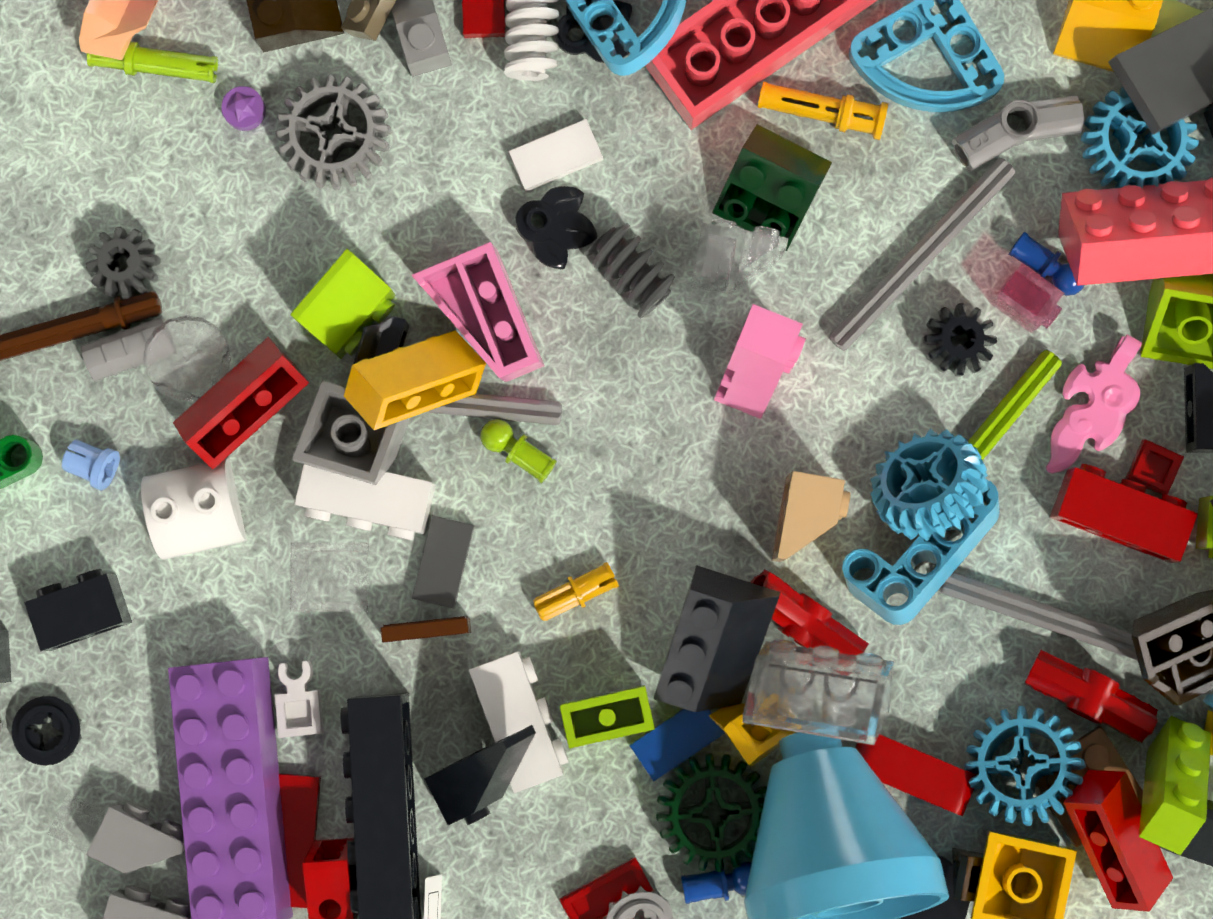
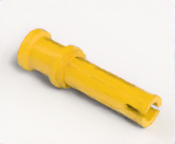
(772, 96)

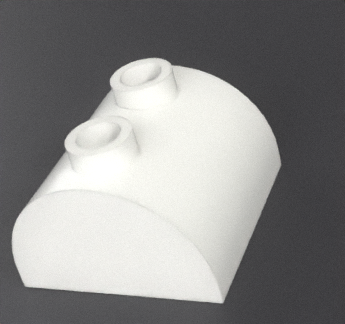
(192, 509)

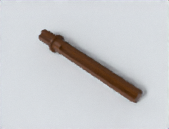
(80, 324)

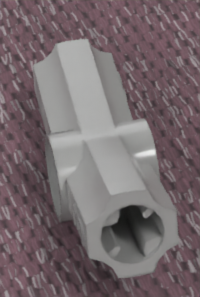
(1042, 121)

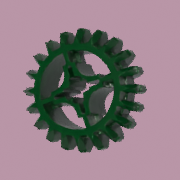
(675, 814)

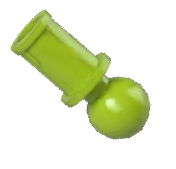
(499, 437)

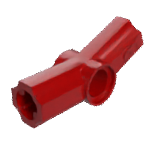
(808, 620)
(1092, 696)

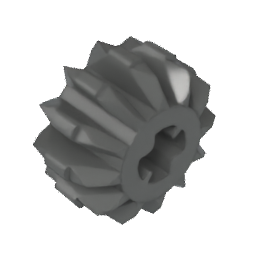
(108, 266)

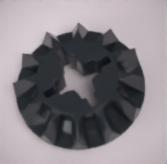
(30, 742)

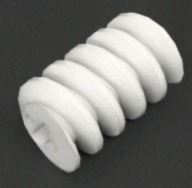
(528, 39)

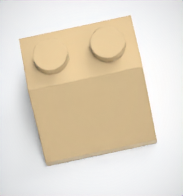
(807, 511)

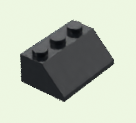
(715, 642)

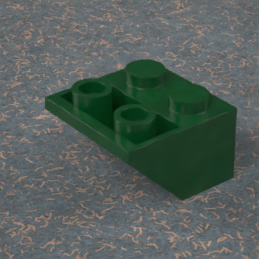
(771, 184)

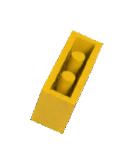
(414, 379)

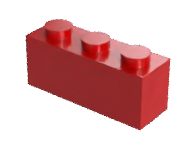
(240, 403)
(1124, 513)
(1108, 825)

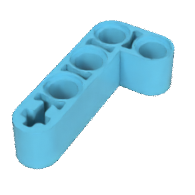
(902, 576)

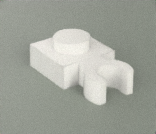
(298, 709)

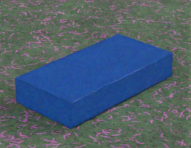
(675, 741)

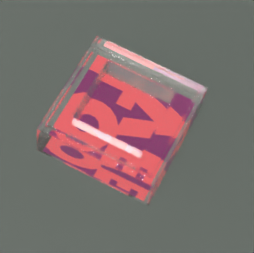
(77, 822)

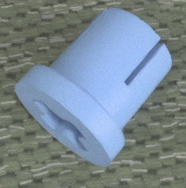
(91, 463)

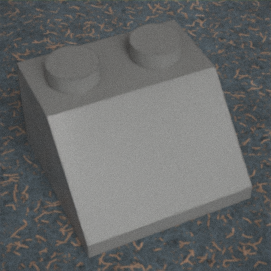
(343, 442)

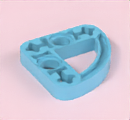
(927, 27)
(641, 48)

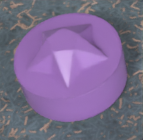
(243, 108)

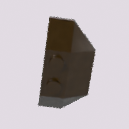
(1177, 648)

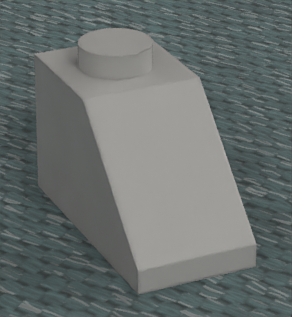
(420, 36)

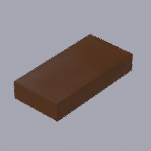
(425, 629)

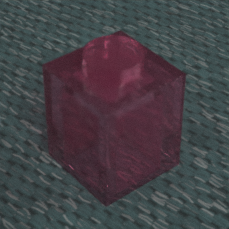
(1028, 299)

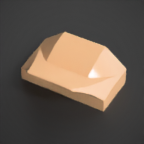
(111, 25)

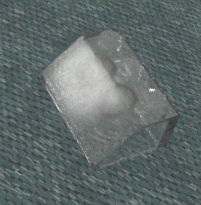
(819, 691)

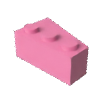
(485, 309)
(762, 353)

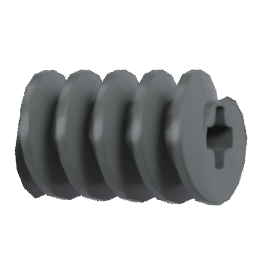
(631, 269)

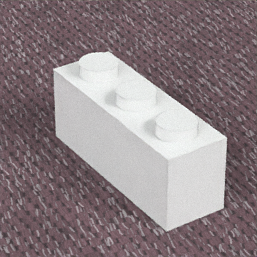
(394, 502)
(512, 705)

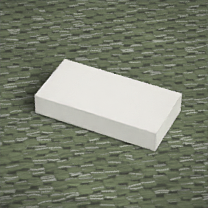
(555, 155)

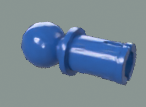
(1045, 263)
(715, 884)

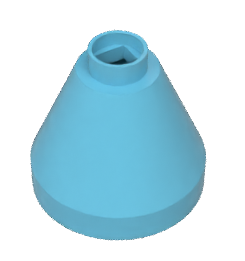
(836, 842)

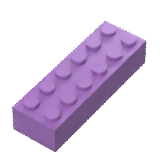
(230, 790)

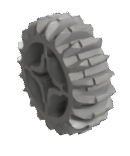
(350, 136)

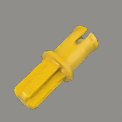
(575, 592)

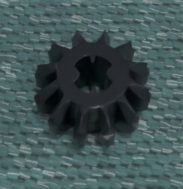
(957, 354)

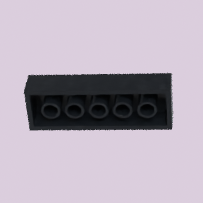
(381, 807)

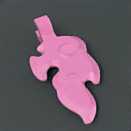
(1111, 398)

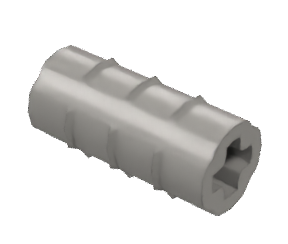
(118, 351)

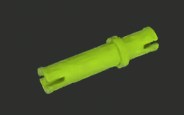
(160, 63)

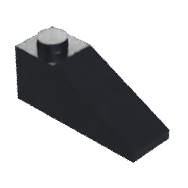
(479, 779)

